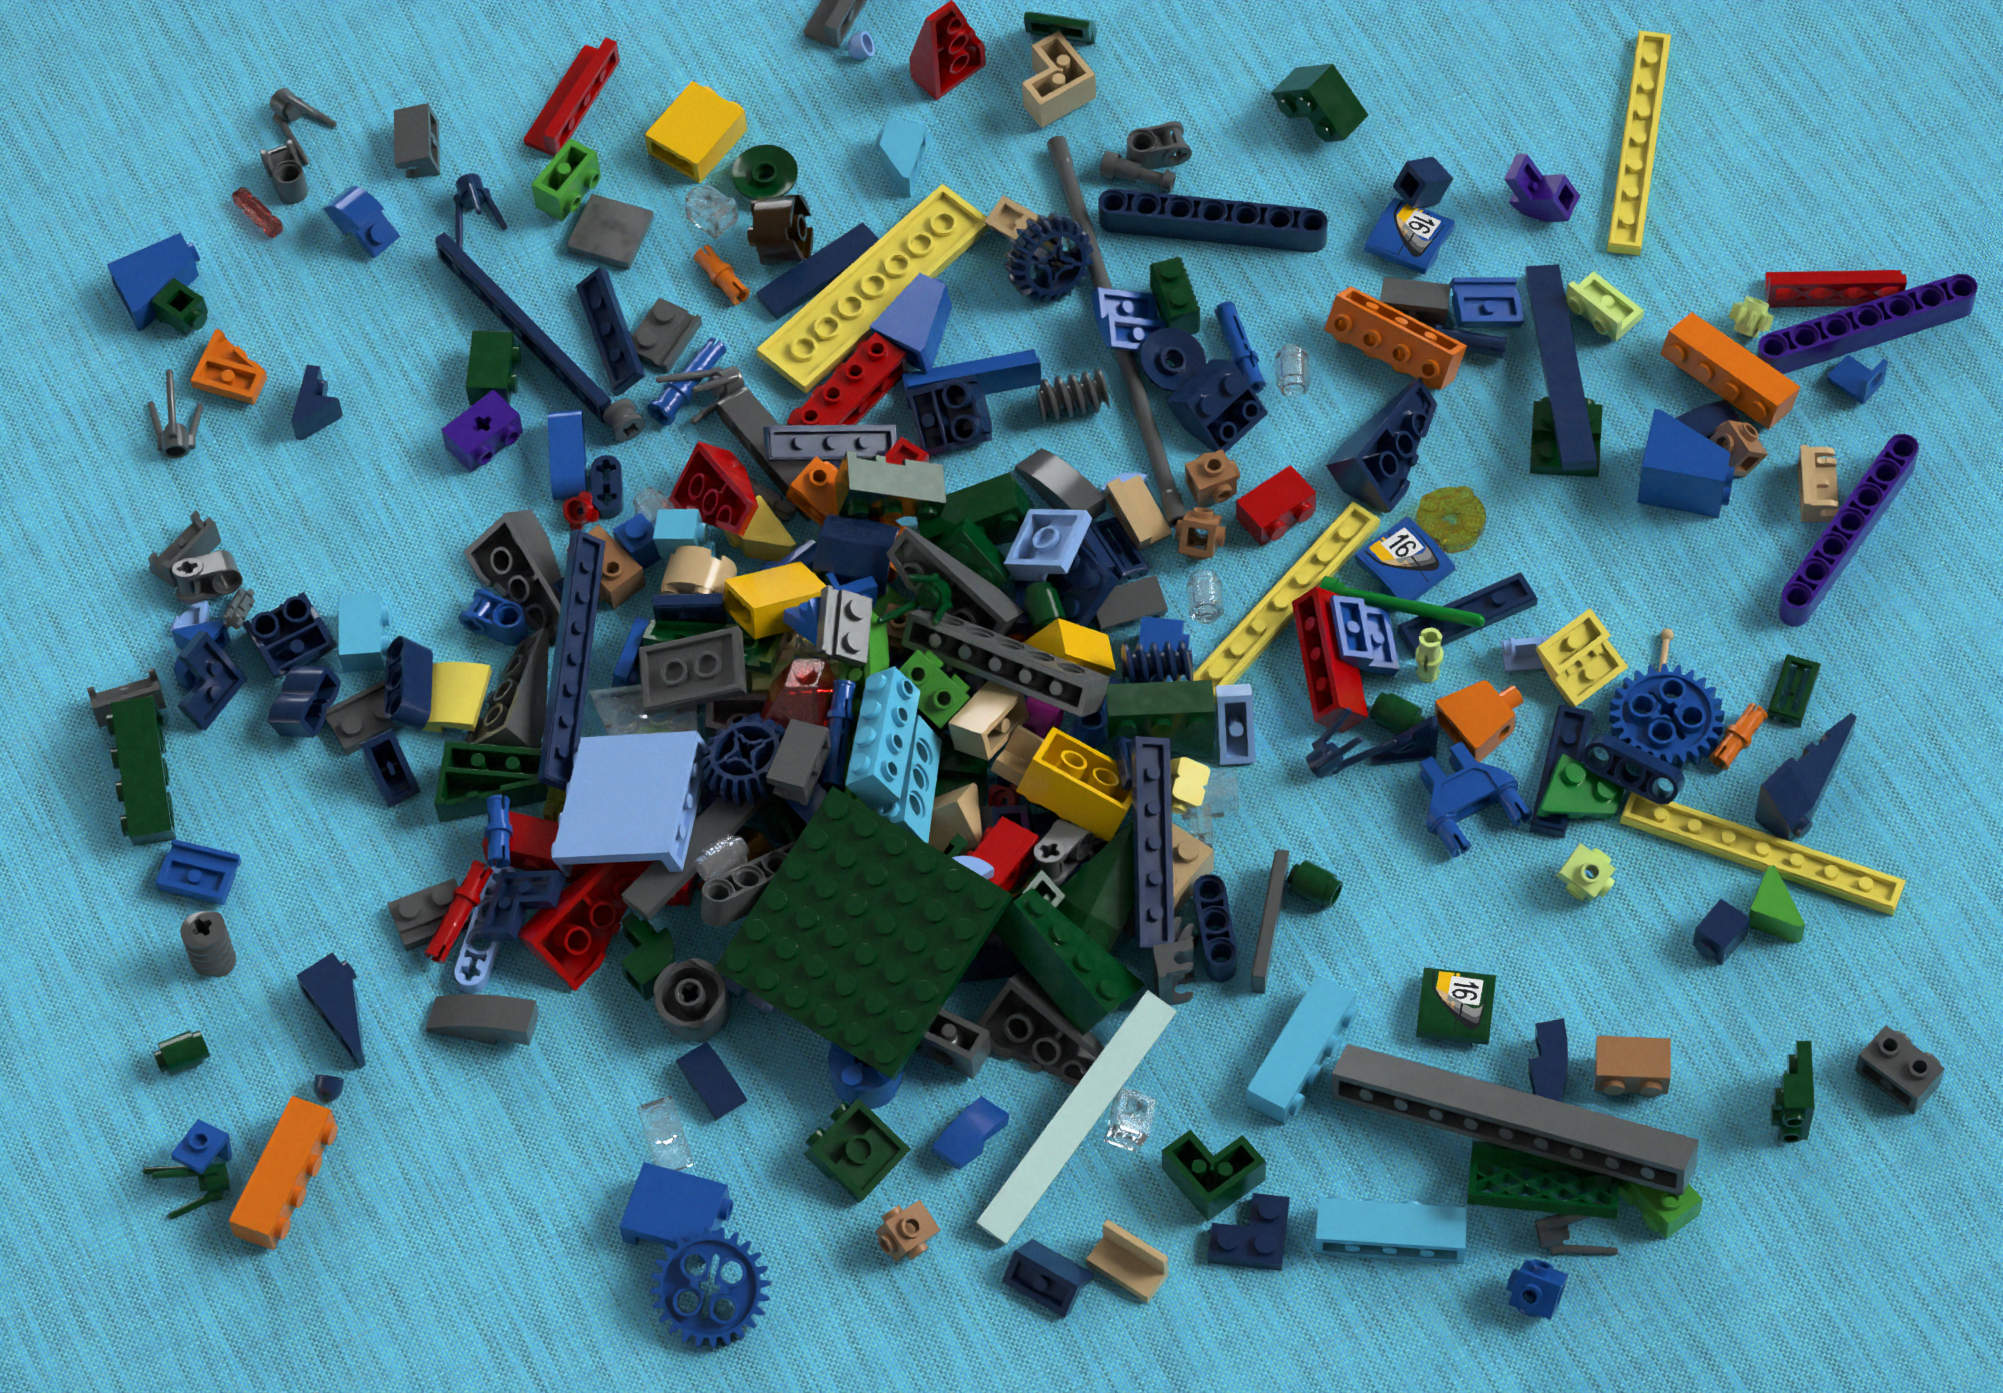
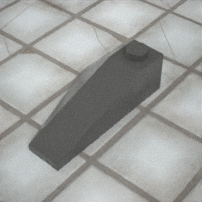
(971, 595)
(520, 701)

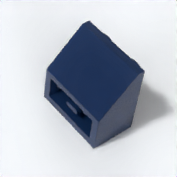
(1217, 405)

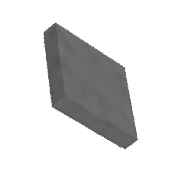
(610, 231)

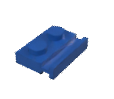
(1486, 302)
(625, 670)
(198, 872)

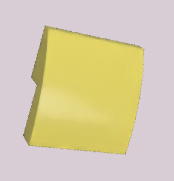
(1580, 658)
(457, 695)

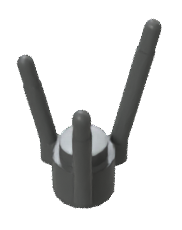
(290, 107)
(720, 383)
(174, 440)
(1554, 1230)

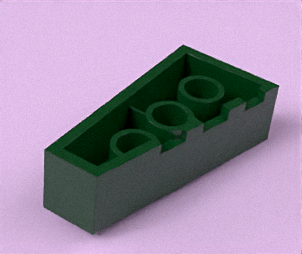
(142, 770)
(1065, 961)

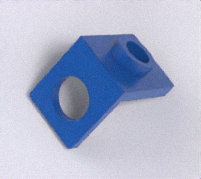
(1858, 379)
(201, 1146)

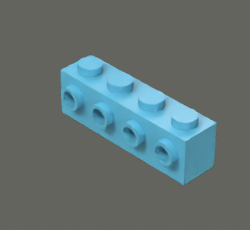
(883, 738)

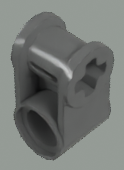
(1156, 146)
(286, 172)
(208, 575)
(1062, 850)

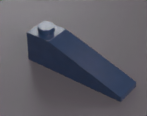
(1380, 454)
(1797, 787)

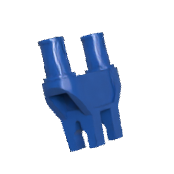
(1465, 793)

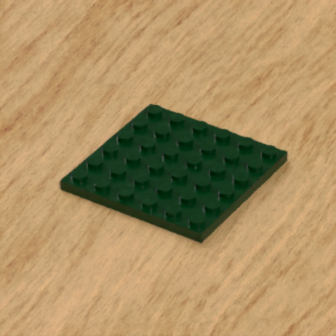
(863, 933)

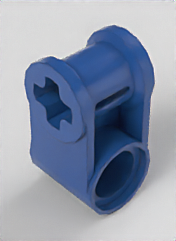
(491, 614)

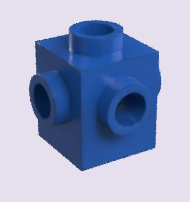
(1536, 1288)

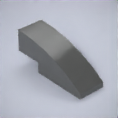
(1061, 484)
(484, 1018)

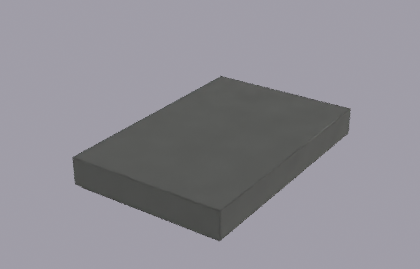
(692, 671)

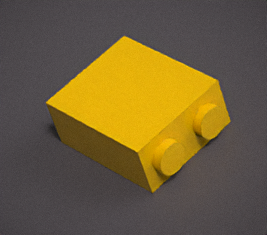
(696, 131)
(760, 597)

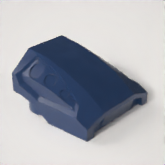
(950, 414)
(854, 550)
(293, 639)

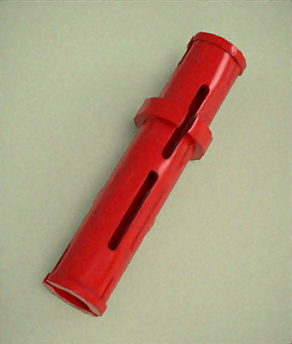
(464, 900)

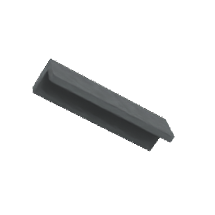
(833, 21)

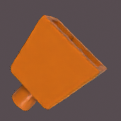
(1478, 716)

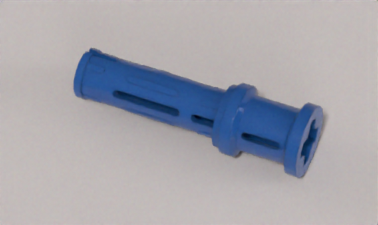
(680, 392)

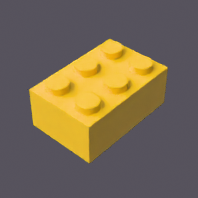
(1077, 784)

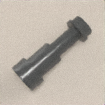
(1115, 166)

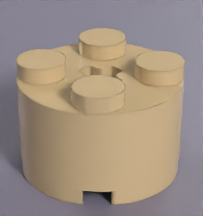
(696, 572)

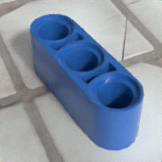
(567, 454)

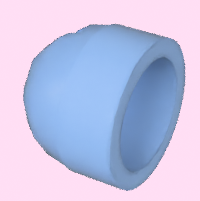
(861, 45)

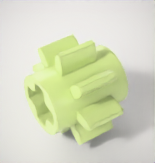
(1751, 316)

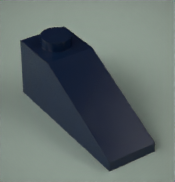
(333, 995)

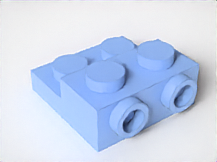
(1046, 543)

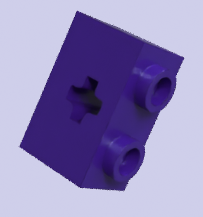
(482, 431)

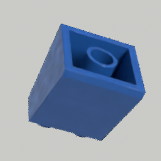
(1684, 469)

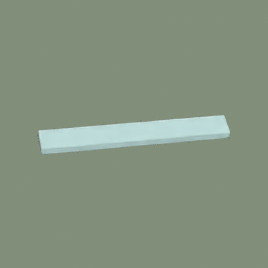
(1076, 1118)

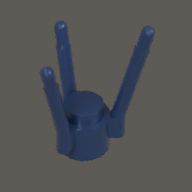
(472, 195)
(1329, 757)

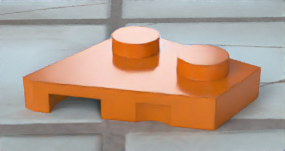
(228, 371)

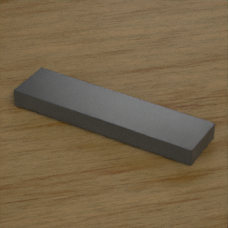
(1270, 921)

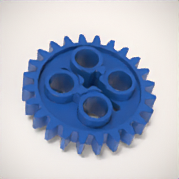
(1692, 704)
(676, 1280)

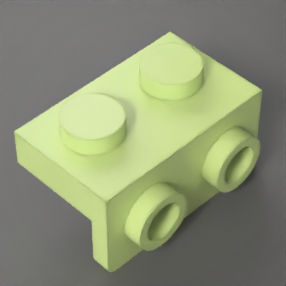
(1603, 306)

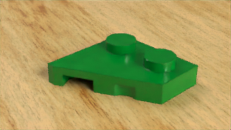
(1579, 792)

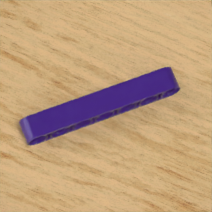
(1881, 317)
(1844, 542)

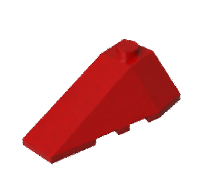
(945, 51)
(717, 487)
(586, 917)

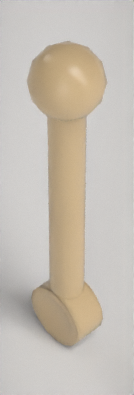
(1666, 635)

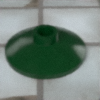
(761, 163)

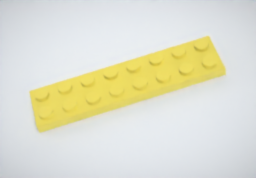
(843, 311)

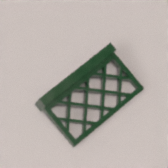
(1526, 1172)

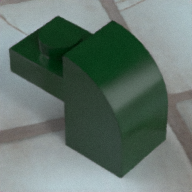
(651, 957)

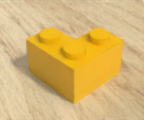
(1075, 645)

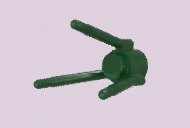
(931, 596)
(212, 1179)

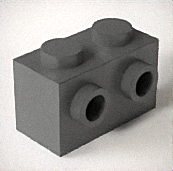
(1900, 1069)

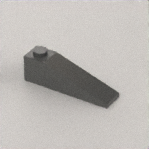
(521, 566)
(1036, 1031)

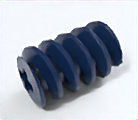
(1156, 663)

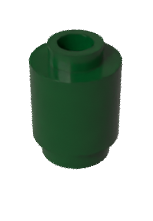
(1042, 605)
(1395, 713)
(1314, 884)
(181, 1052)

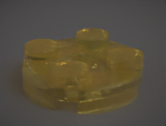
(1452, 501)

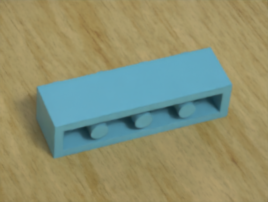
(1301, 1050)
(1391, 1229)

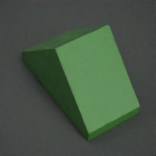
(1775, 910)

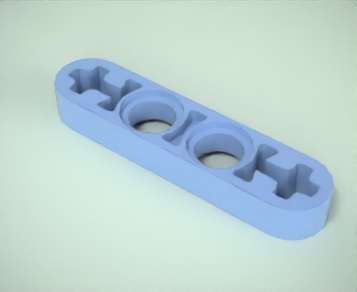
(486, 958)

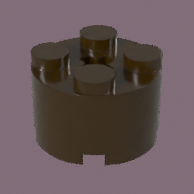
(780, 229)

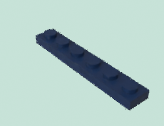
(1152, 842)

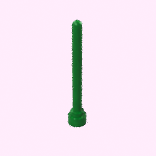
(1404, 605)

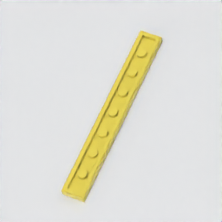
(1639, 143)
(1275, 610)
(1764, 850)

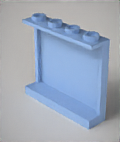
(631, 800)

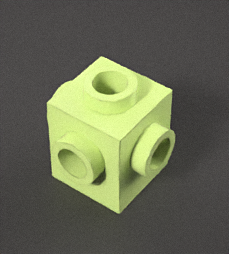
(1574, 873)

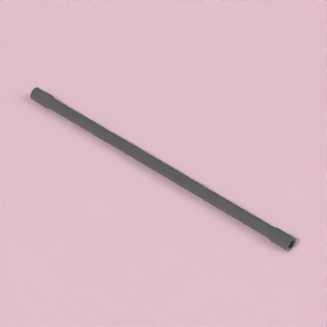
(1170, 497)

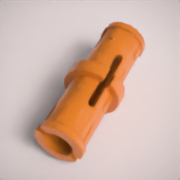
(721, 275)
(1738, 736)

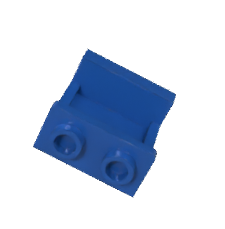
(671, 1204)

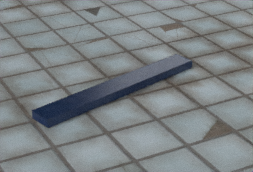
(522, 326)
(1560, 368)
(571, 659)

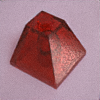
(800, 693)

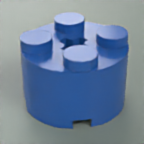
(856, 1080)

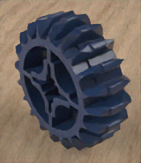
(1042, 247)
(725, 762)

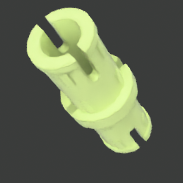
(1429, 655)

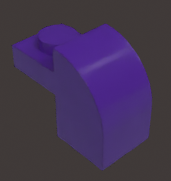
(1538, 195)

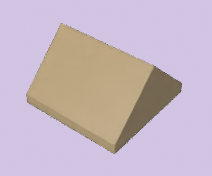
(954, 814)

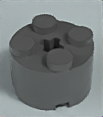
(710, 997)

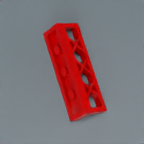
(1831, 287)

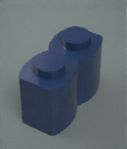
(304, 701)

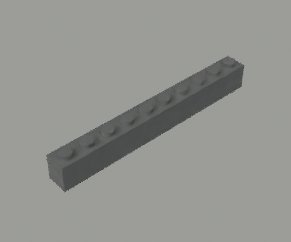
(1515, 1119)

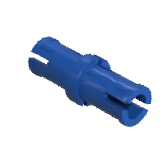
(498, 831)

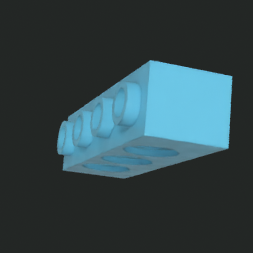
(916, 801)

